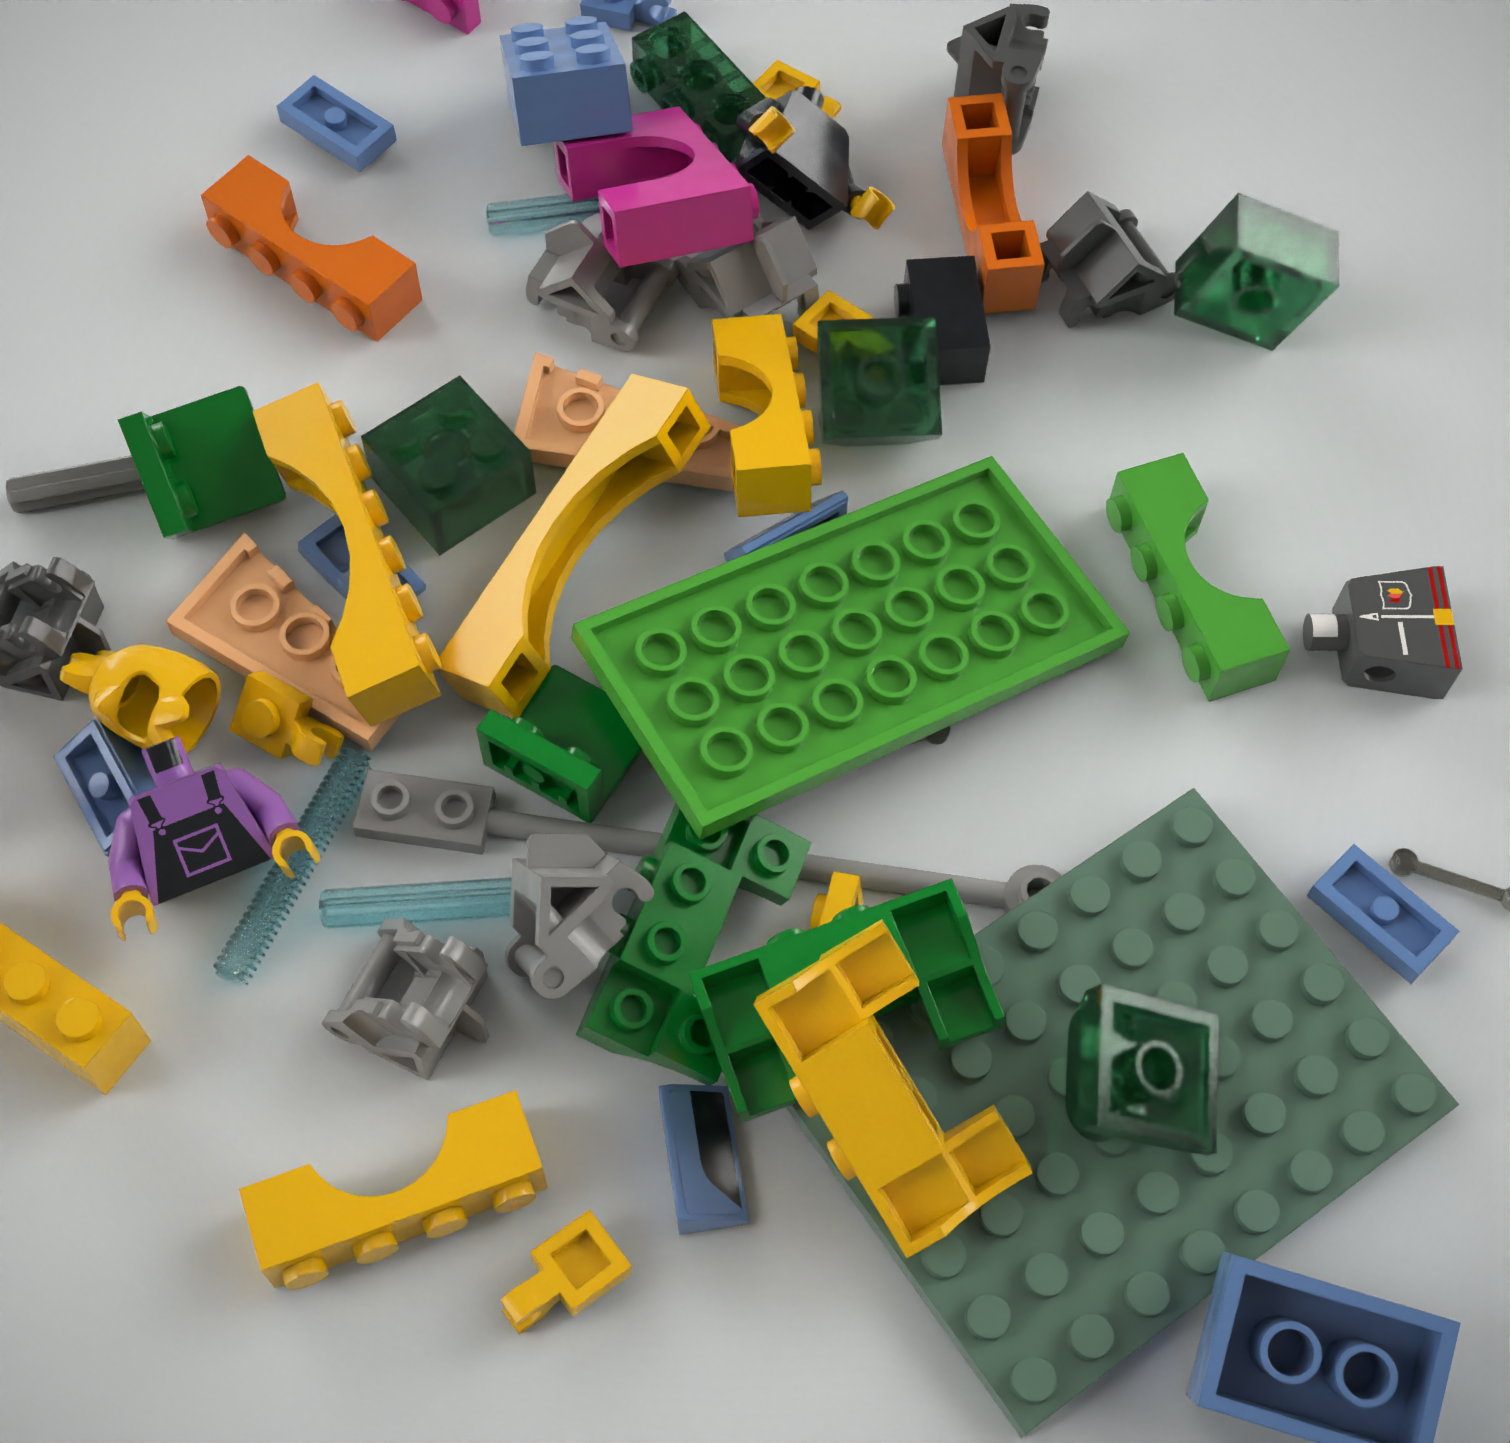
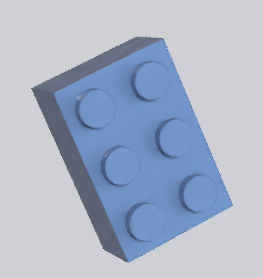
(565, 81)
(1320, 1358)

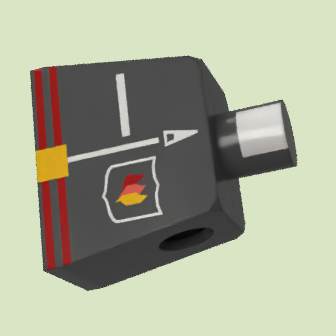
(1392, 633)

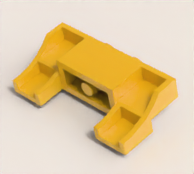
(878, 1119)

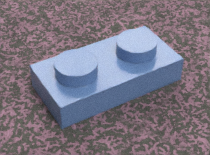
(336, 123)
(1382, 913)

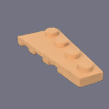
(566, 407)
(257, 621)

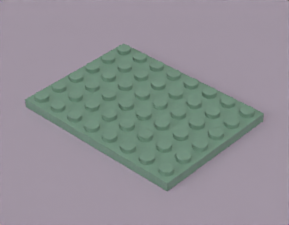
(1120, 1233)

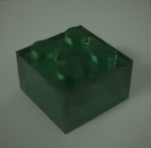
(1256, 272)
(449, 464)

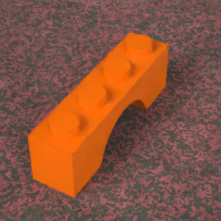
(981, 180)
(359, 282)

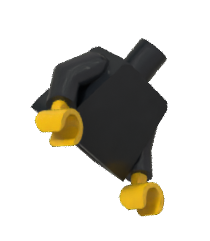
(802, 161)

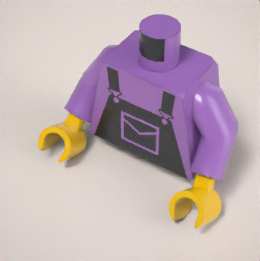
(194, 832)

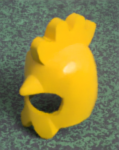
(147, 693)

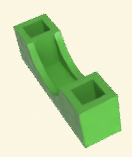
(1223, 637)

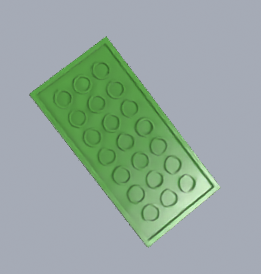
(845, 643)

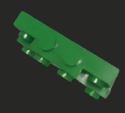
(933, 937)
(645, 991)

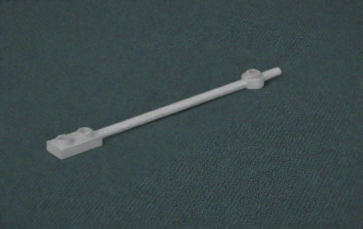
(463, 814)

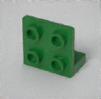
(202, 462)
(563, 744)

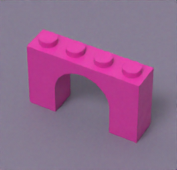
(659, 188)

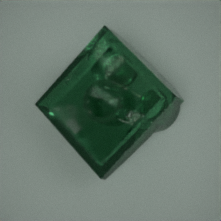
(878, 381)
(1142, 1071)

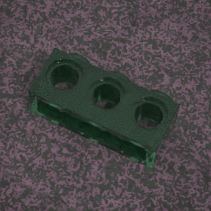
(688, 70)

